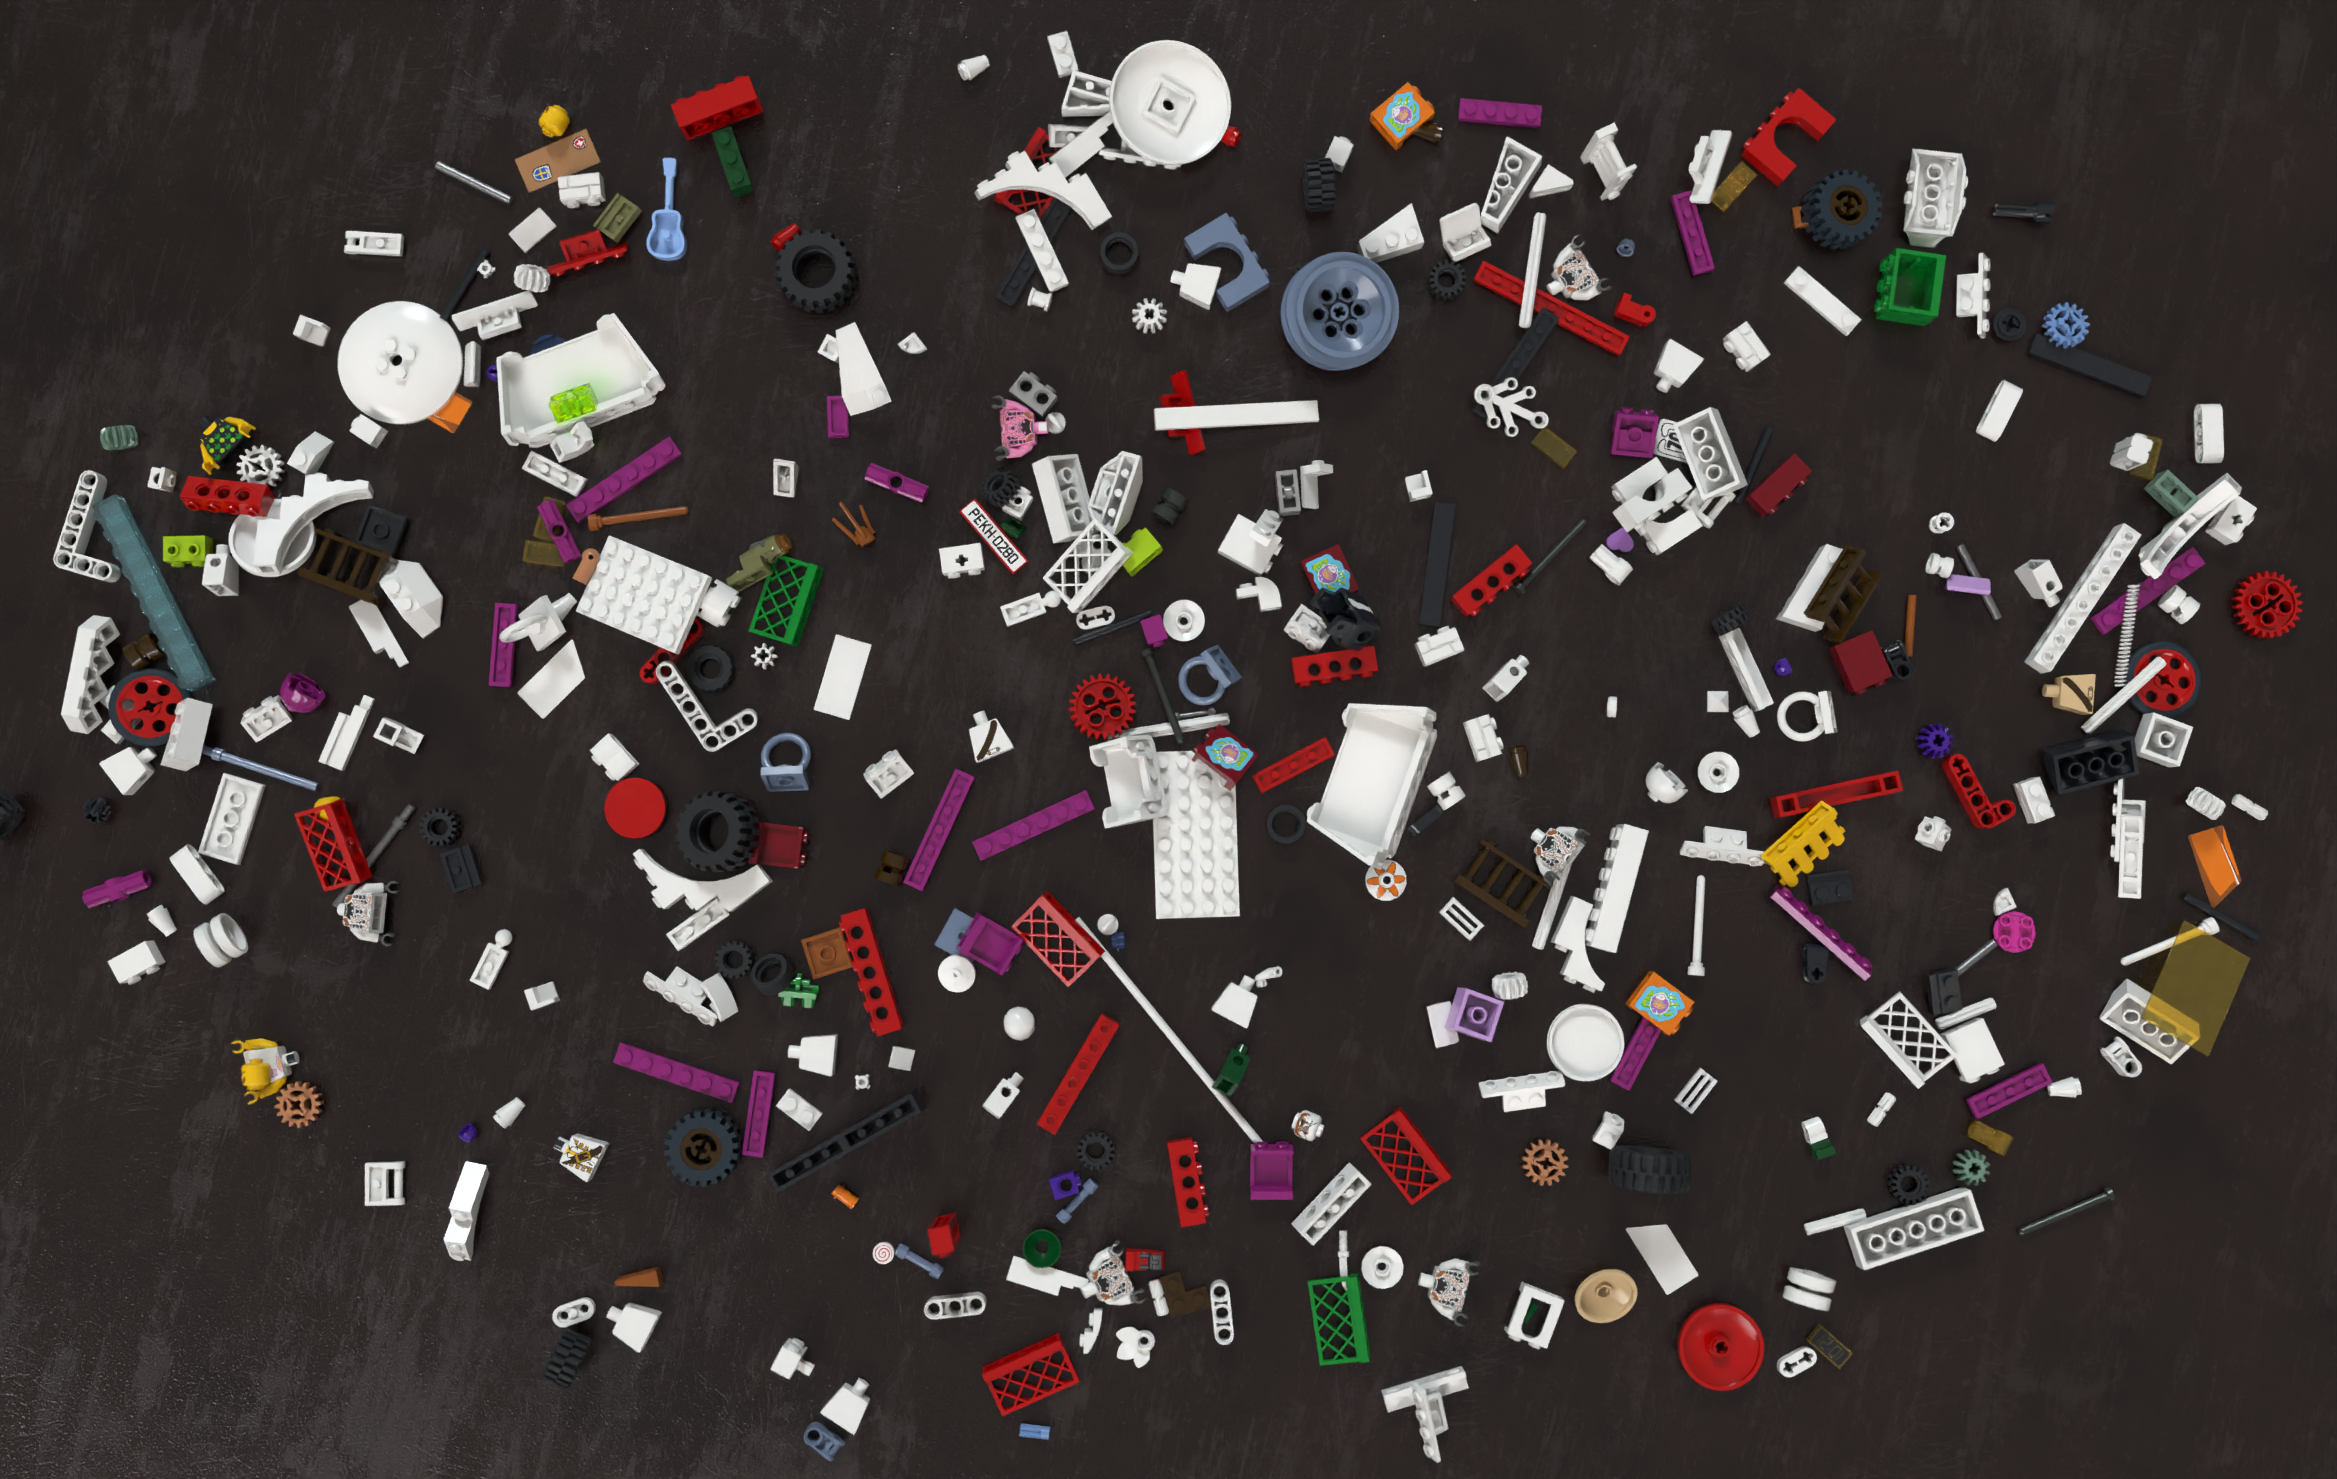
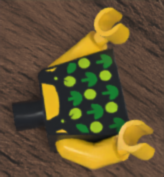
(222, 440)

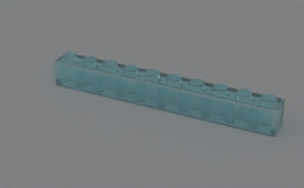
(153, 593)

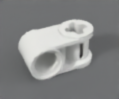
(2119, 1055)

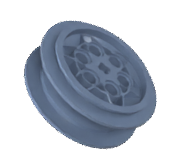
(1368, 288)

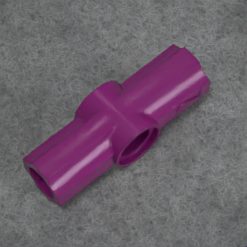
(885, 477)
(565, 542)
(116, 889)

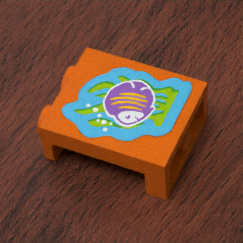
(1402, 115)
(1660, 1003)

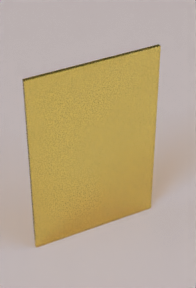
(2195, 988)

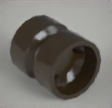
(141, 652)
(894, 861)

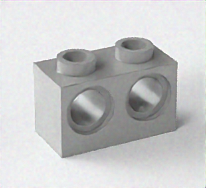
(1030, 398)

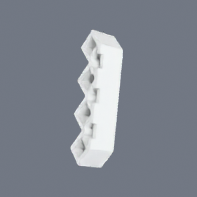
(84, 681)

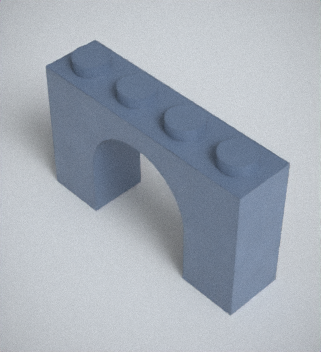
(1223, 233)

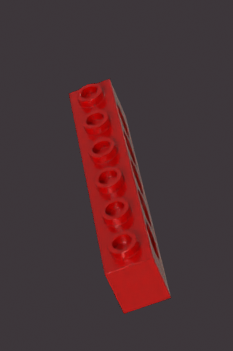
(893, 1020)
(1078, 1073)

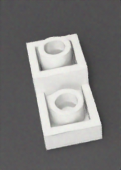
(721, 997)
(1090, 1334)

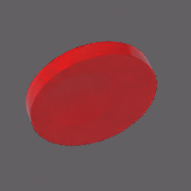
(635, 808)

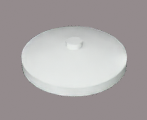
(243, 539)

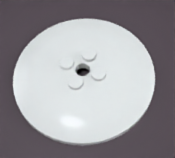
(1174, 74)
(428, 368)

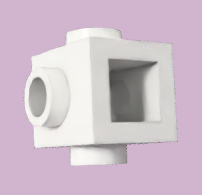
(1933, 833)

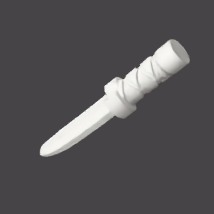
(1343, 1254)

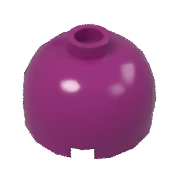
(300, 693)

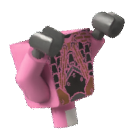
(1017, 428)

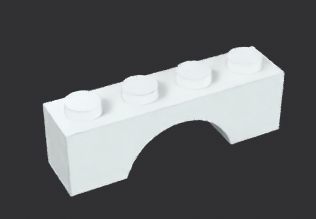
(1637, 510)

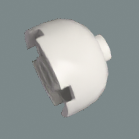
(1664, 785)

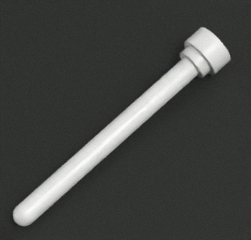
(2208, 925)
(1696, 966)

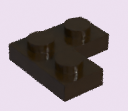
(1181, 1301)

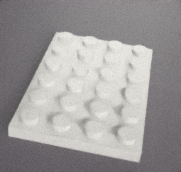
(644, 594)

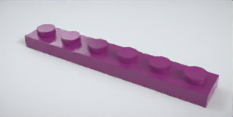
(624, 479)
(2149, 589)
(1033, 825)
(939, 830)
(1827, 936)
(676, 1072)

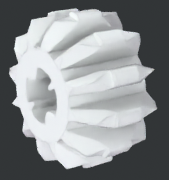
(531, 278)
(1140, 316)
(2205, 803)
(1509, 985)

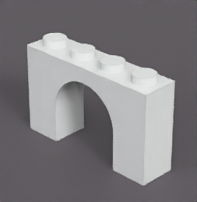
(1658, 535)

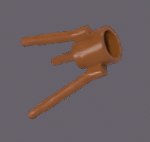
(863, 535)

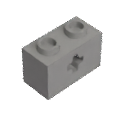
(1287, 492)

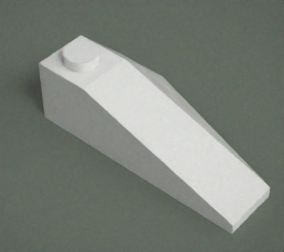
(859, 376)

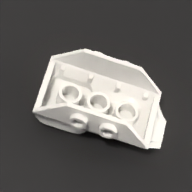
(1934, 196)

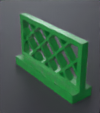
(801, 608)
(1357, 1321)

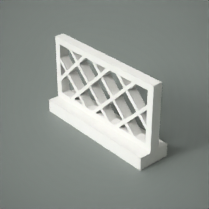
(1099, 578)
(1897, 1054)

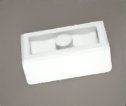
(1062, 134)
(532, 230)
(472, 364)
(1438, 1016)

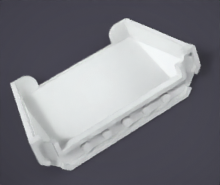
(604, 358)
(1375, 779)

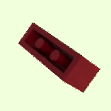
(1779, 485)

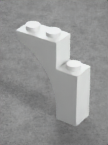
(1571, 936)
(464, 1211)

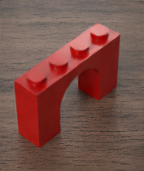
(1799, 110)

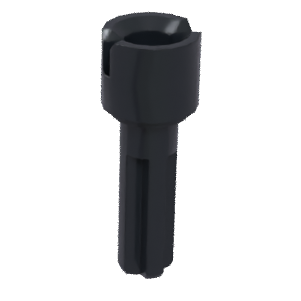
(2038, 212)

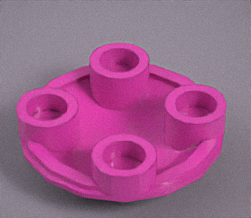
(2014, 931)

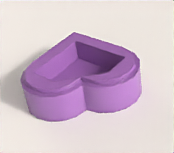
(1620, 541)

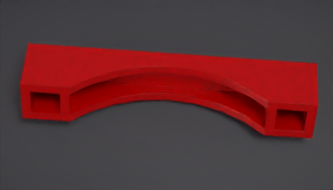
(1836, 793)

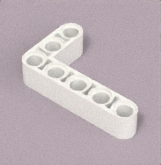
(83, 531)
(699, 711)

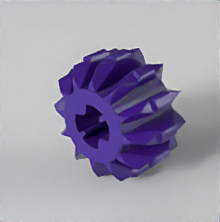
(1940, 747)

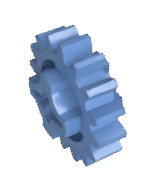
(2066, 325)

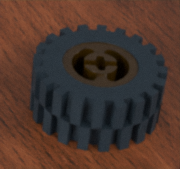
(1827, 214)
(723, 1159)

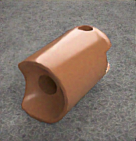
(587, 566)

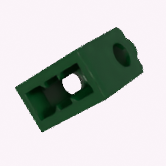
(1232, 1070)

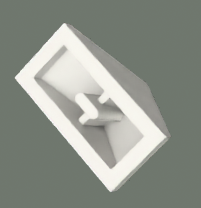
(1551, 182)
(785, 477)

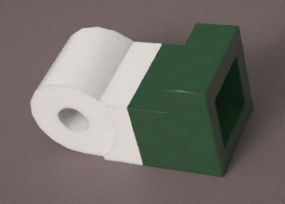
(1817, 1138)

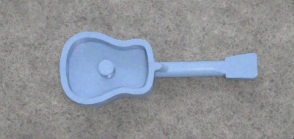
(666, 237)

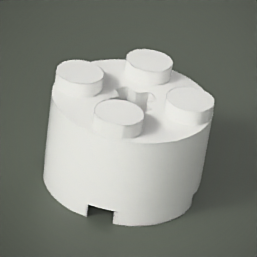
(718, 603)

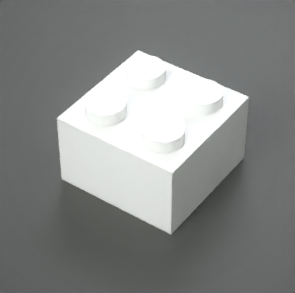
(2162, 739)

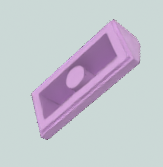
(1968, 584)

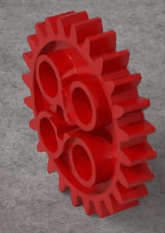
(2277, 621)
(1096, 690)

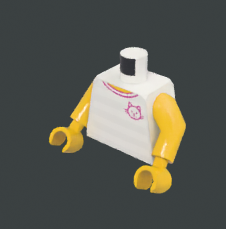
(273, 1055)

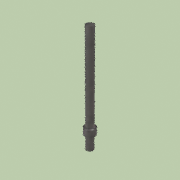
(398, 823)

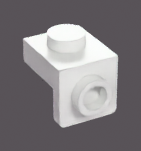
(1609, 1130)

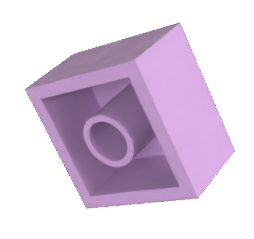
(1474, 1014)

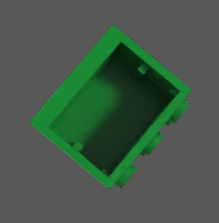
(1910, 287)

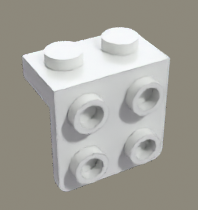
(1463, 232)

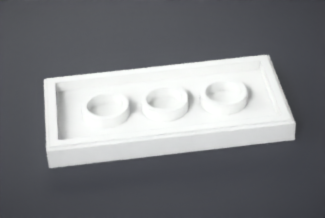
(231, 819)

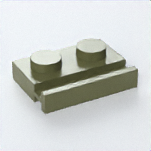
(617, 218)

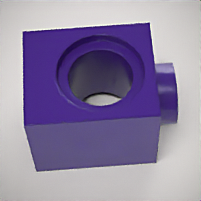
(1058, 1191)

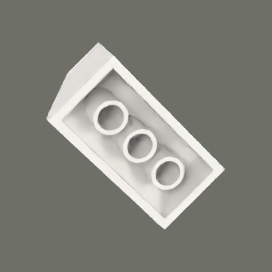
(1710, 454)
(1063, 496)
(2124, 1014)

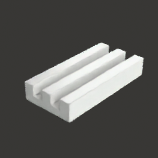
(1448, 907)
(1702, 1095)

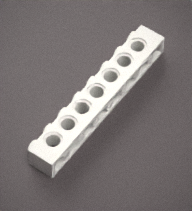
(2082, 598)

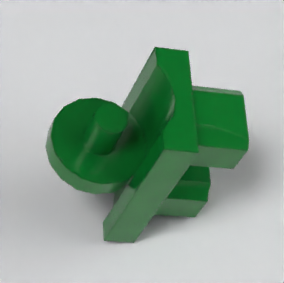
(800, 989)

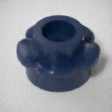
(1119, 941)

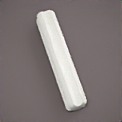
(1966, 1013)
(1835, 1221)

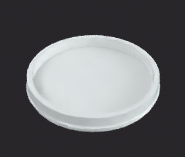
(1585, 1042)

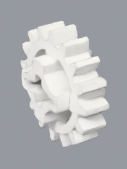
(265, 458)

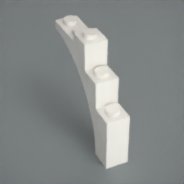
(1022, 174)
(319, 495)
(2174, 534)
(672, 887)

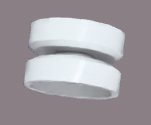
(220, 940)
(1809, 1286)

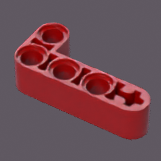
(690, 640)
(1991, 810)

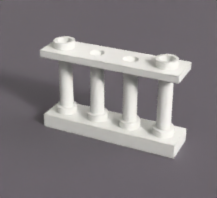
(1607, 161)

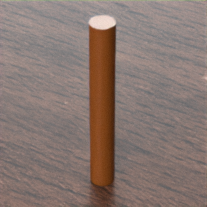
(1910, 624)

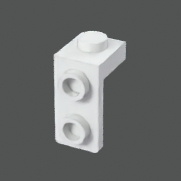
(1309, 482)

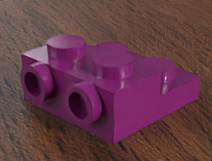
(1634, 432)

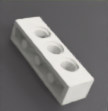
(1331, 1204)

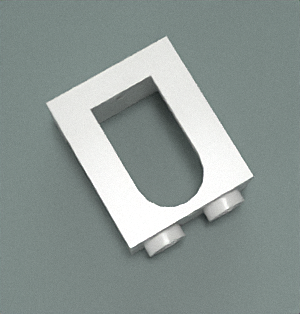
(1514, 1328)

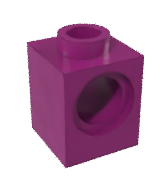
(1154, 631)

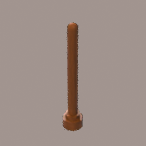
(597, 521)

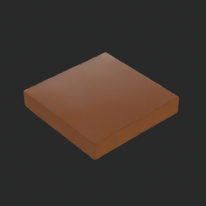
(826, 953)

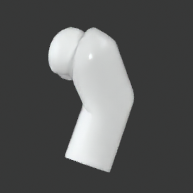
(1267, 974)

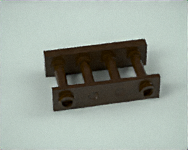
(332, 580)
(1833, 586)
(1484, 891)

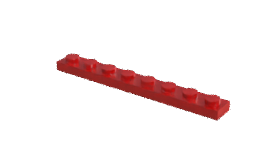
(1570, 317)

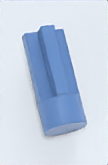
(1034, 1431)

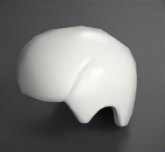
(1019, 1023)

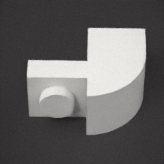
(572, 443)
(1266, 591)
(398, 734)

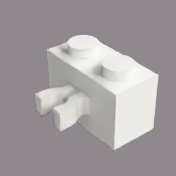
(791, 1359)

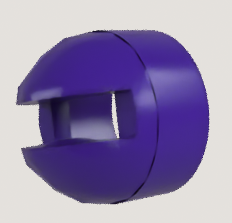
(493, 376)
(1783, 667)
(467, 1133)

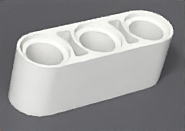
(1999, 410)
(2208, 433)
(197, 874)
(946, 1310)
(1221, 1322)

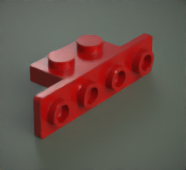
(583, 250)
(1183, 398)

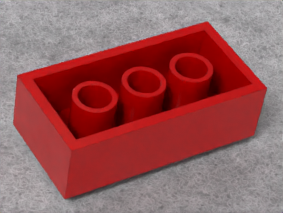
(717, 107)

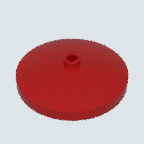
(1734, 1360)

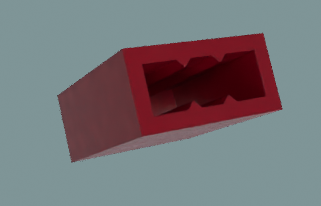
(1861, 663)

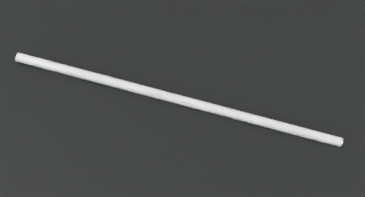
(1174, 1039)

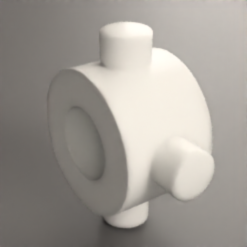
(486, 269)
(862, 1081)

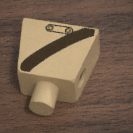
(2072, 693)

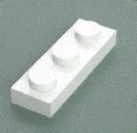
(1266, 527)

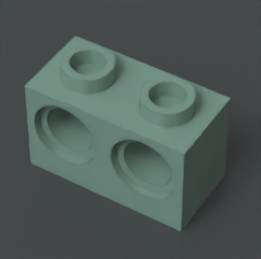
(2171, 493)

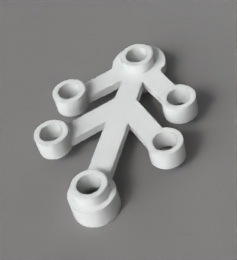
(1507, 404)

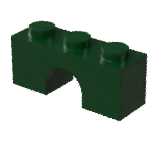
(732, 161)

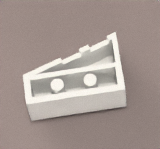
(1086, 96)
(187, 734)

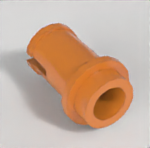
(845, 1196)

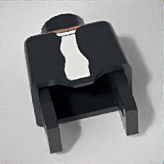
(1348, 627)

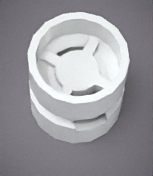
(2178, 604)
(1445, 783)

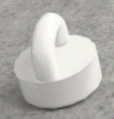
(1056, 422)
(1107, 924)

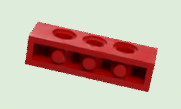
(227, 496)
(1513, 557)
(1366, 656)
(1187, 1215)
(944, 1234)

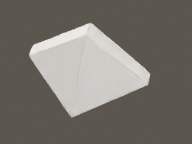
(1717, 701)

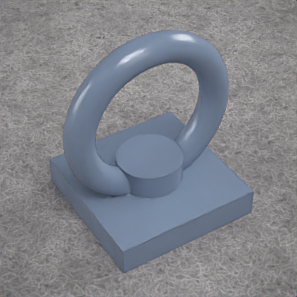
(1218, 667)
(785, 776)

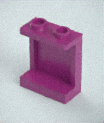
(990, 944)
(1271, 1171)

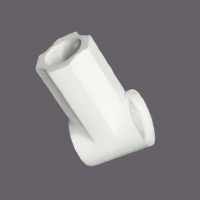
(1615, 568)

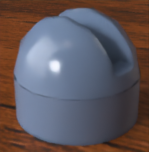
(1623, 251)

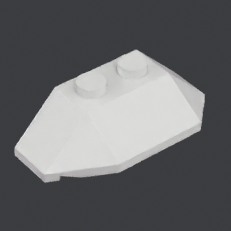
(1116, 491)
(413, 595)

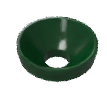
(1039, 1259)

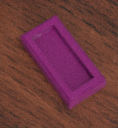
(837, 417)

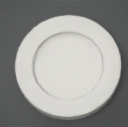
(957, 973)

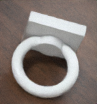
(539, 623)
(1823, 710)

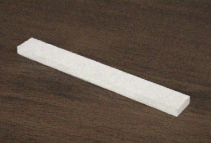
(1236, 415)

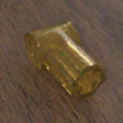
(1994, 1139)

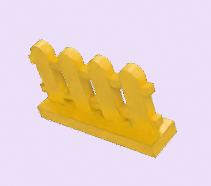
(1804, 833)

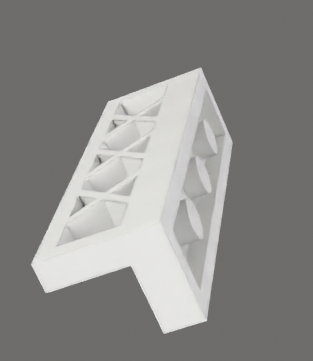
(1746, 670)
(1444, 1382)

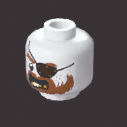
(1307, 1125)

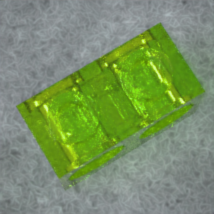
(573, 403)

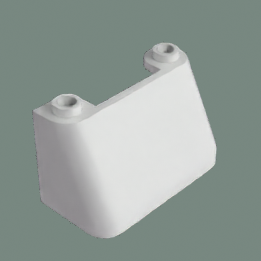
(1131, 779)

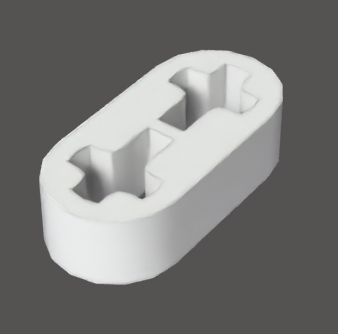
(1093, 613)
(1798, 1366)

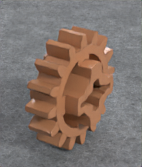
(289, 1104)
(1543, 1171)

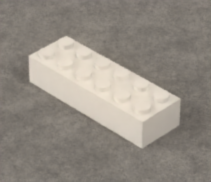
(1615, 887)
(1913, 1228)

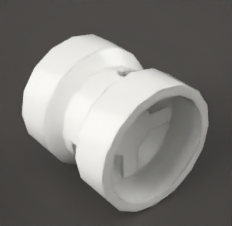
(1939, 565)

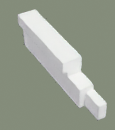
(1082, 146)
(377, 631)
(345, 735)
(1042, 1279)

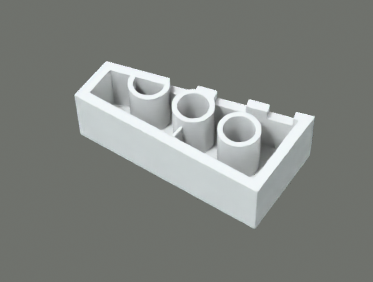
(1512, 176)
(1807, 587)

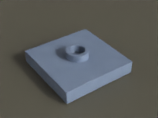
(953, 932)

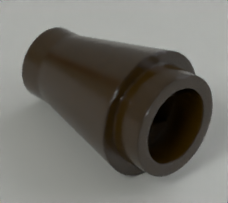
(1431, 132)
(1519, 759)

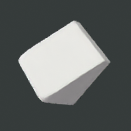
(901, 1058)

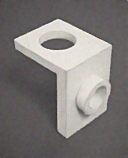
(166, 480)

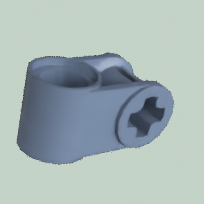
(824, 1441)

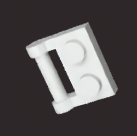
(1696, 503)
(378, 1183)

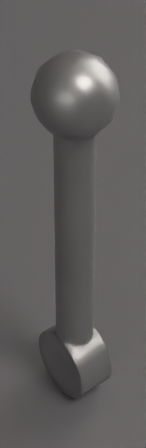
(1211, 711)

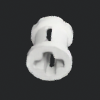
(1039, 299)
(1936, 520)

